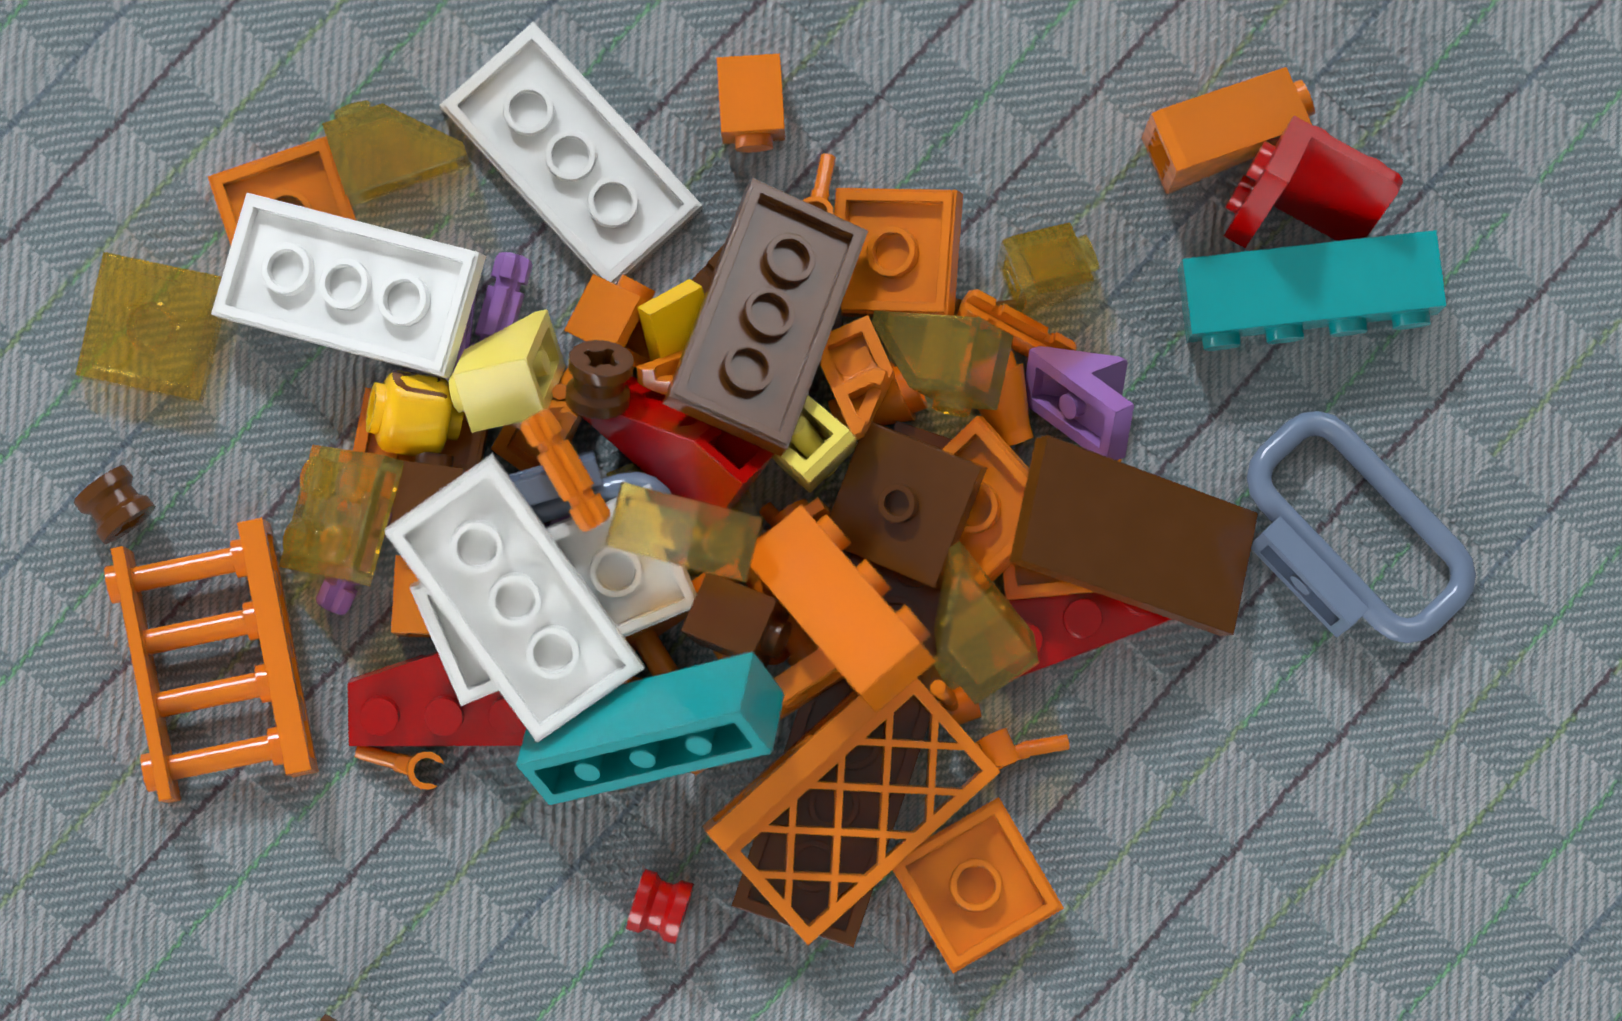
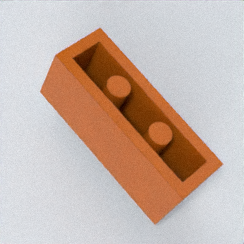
(842, 606)

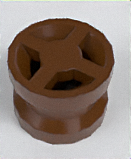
(599, 379)
(114, 504)

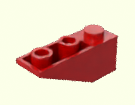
(683, 451)

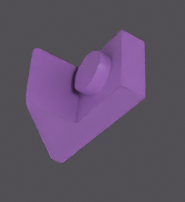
(1081, 397)

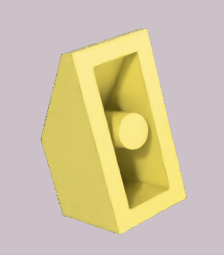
(508, 374)
(816, 446)

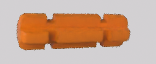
(1025, 331)
(565, 470)

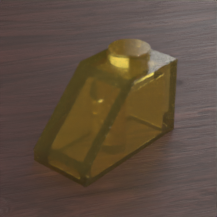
(388, 151)
(1047, 266)
(947, 358)
(683, 531)
(978, 631)

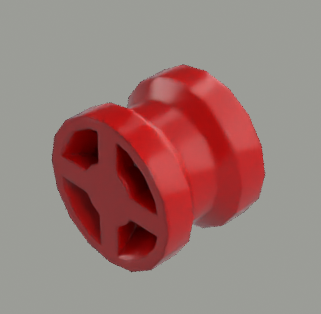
(660, 906)

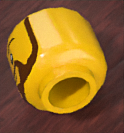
(412, 413)

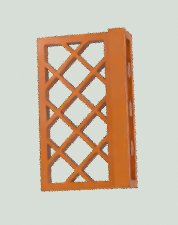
(808, 762)

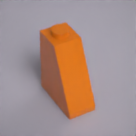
(1223, 127)

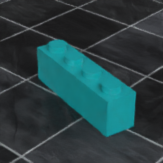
(1311, 288)
(658, 730)

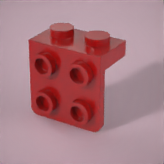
(1314, 182)

